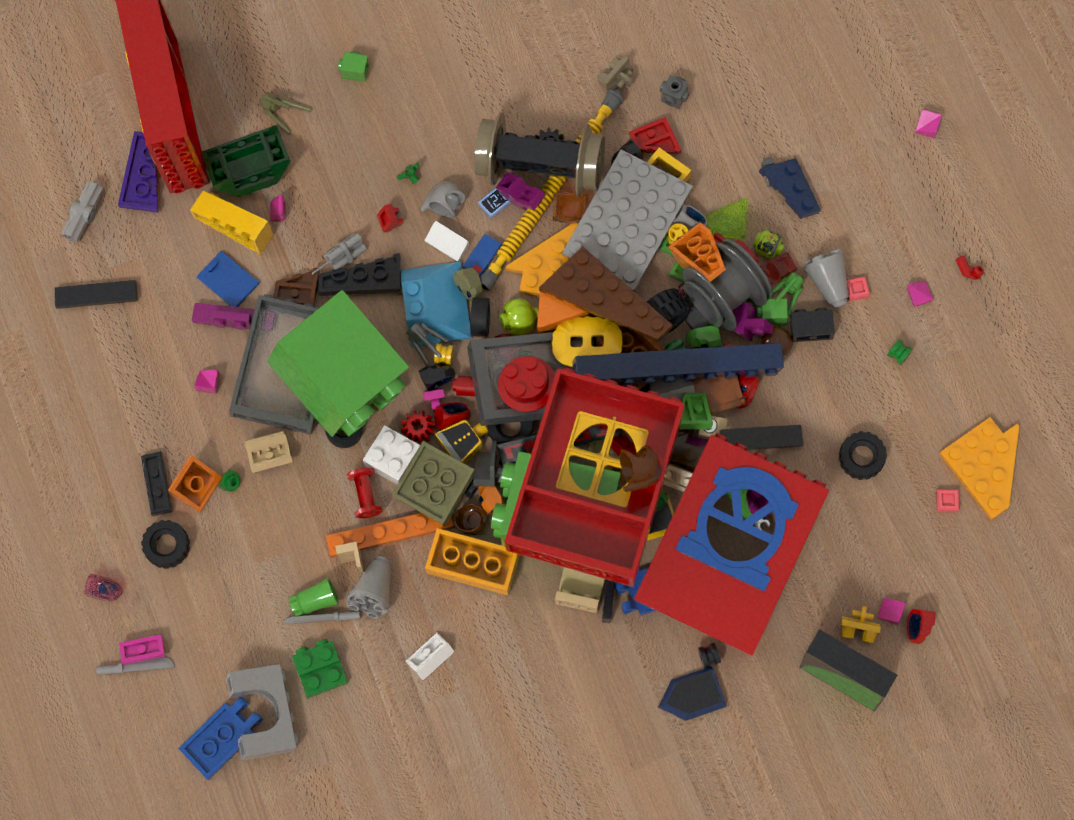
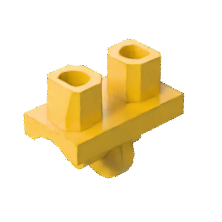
(869, 629)

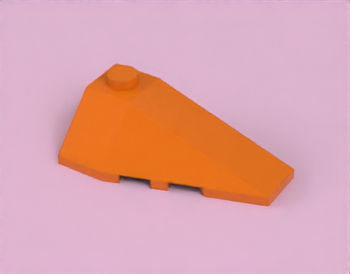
(698, 251)

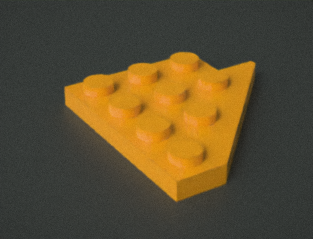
(541, 261)
(985, 465)

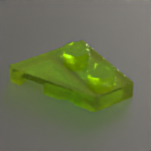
(729, 220)

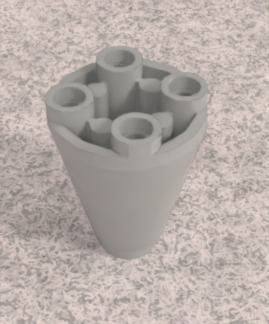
(830, 277)
(372, 589)

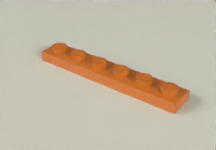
(386, 532)

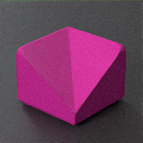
(928, 123)
(207, 381)

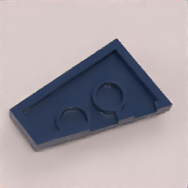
(791, 183)

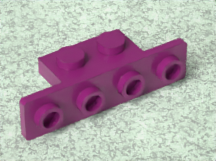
(222, 316)

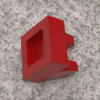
(388, 218)

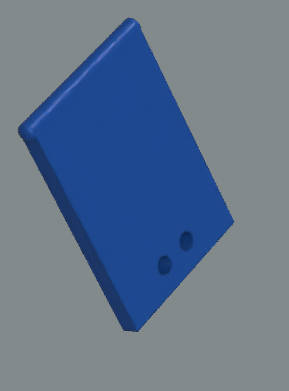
(227, 280)

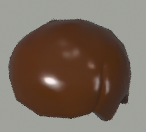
(779, 335)
(470, 519)

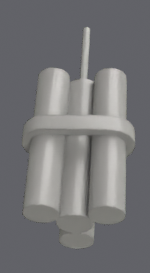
(344, 252)

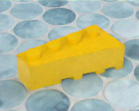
(232, 221)

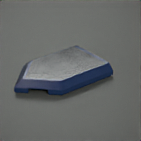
(693, 695)

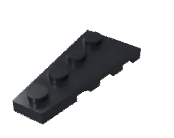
(369, 278)

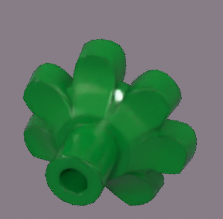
(410, 173)

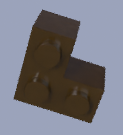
(684, 453)

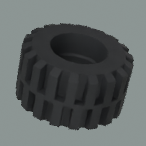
(671, 306)

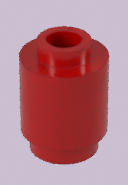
(463, 386)

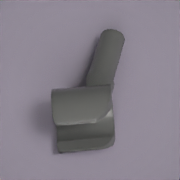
(767, 162)

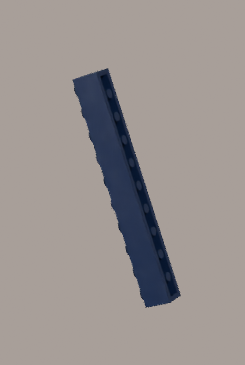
(683, 364)

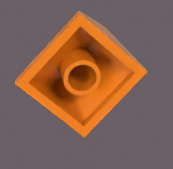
(194, 484)

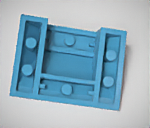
(436, 302)

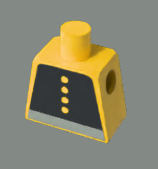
(461, 440)

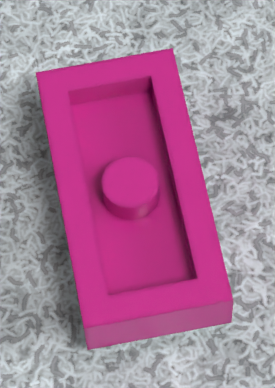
(142, 649)

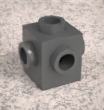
(674, 91)

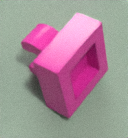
(434, 396)

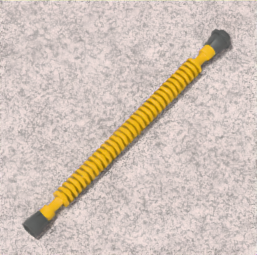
(552, 185)

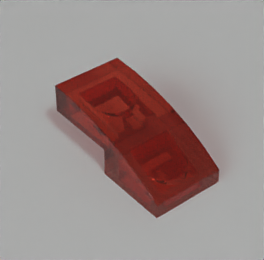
(779, 268)

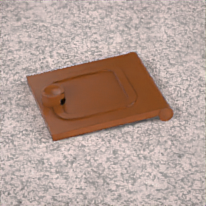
(720, 393)

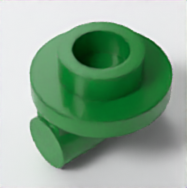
(230, 481)

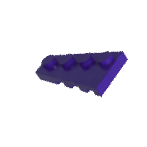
(140, 178)

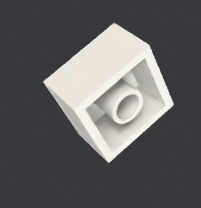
(390, 454)

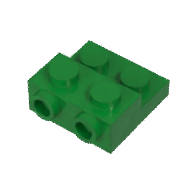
(319, 668)

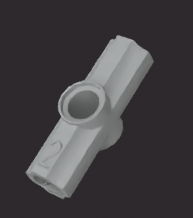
(82, 211)

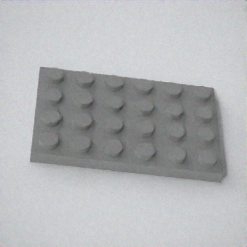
(629, 217)

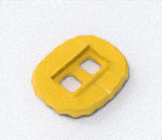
(585, 328)

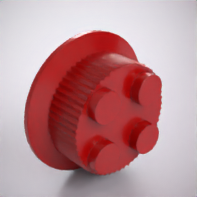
(526, 383)

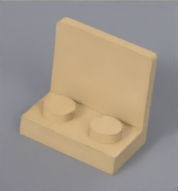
(579, 591)

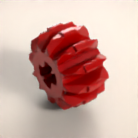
(421, 419)

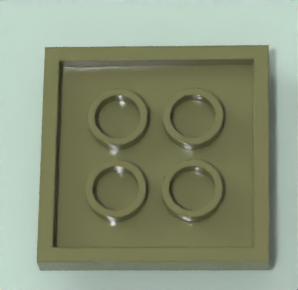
(434, 483)

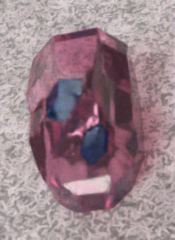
(102, 588)

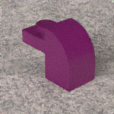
(519, 193)
(748, 325)

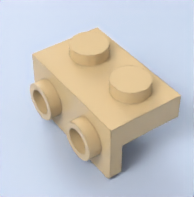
(268, 451)

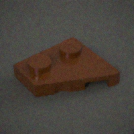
(298, 288)

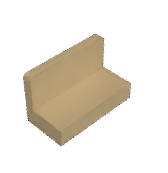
(351, 552)

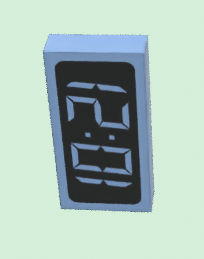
(493, 203)

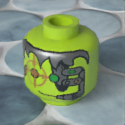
(768, 244)

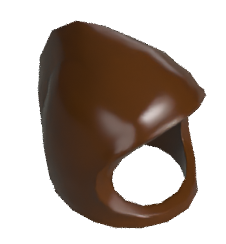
(640, 469)

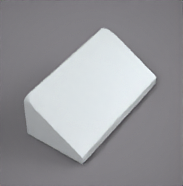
(447, 241)
(430, 656)

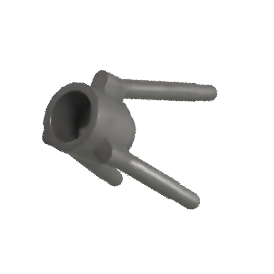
(418, 334)

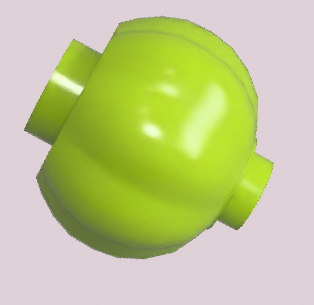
(518, 316)

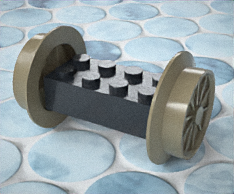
(505, 150)

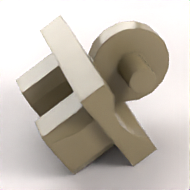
(618, 76)

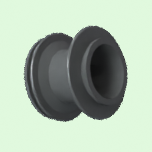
(738, 283)

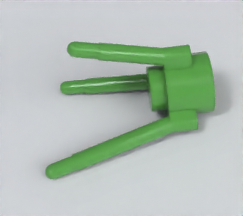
(791, 285)

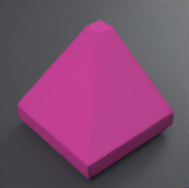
(919, 293)

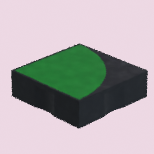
(847, 670)

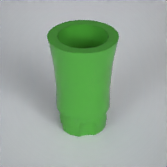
(314, 598)

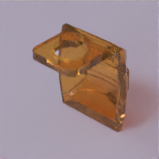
(569, 207)

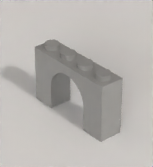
(269, 683)

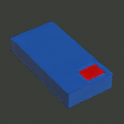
(482, 254)

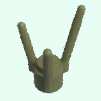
(273, 102)

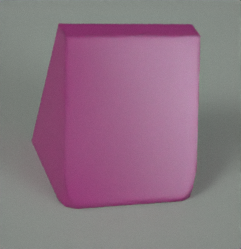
(277, 209)
(891, 611)

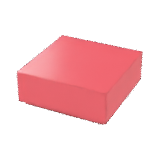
(857, 288)
(947, 500)

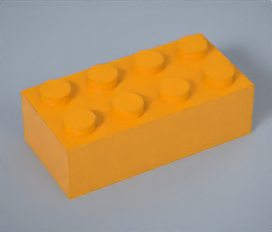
(471, 562)

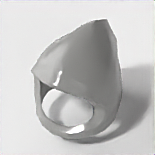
(444, 199)

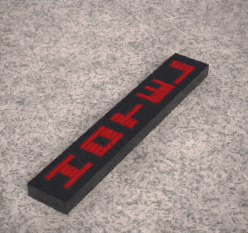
(509, 449)

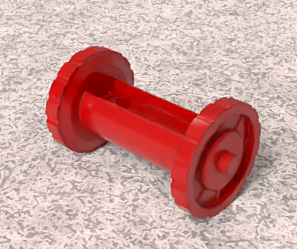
(364, 492)

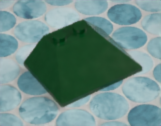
(248, 162)

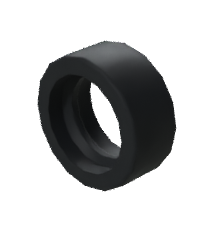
(480, 317)

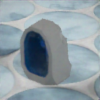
(690, 217)

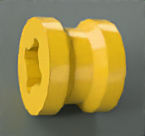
(676, 230)
(446, 352)

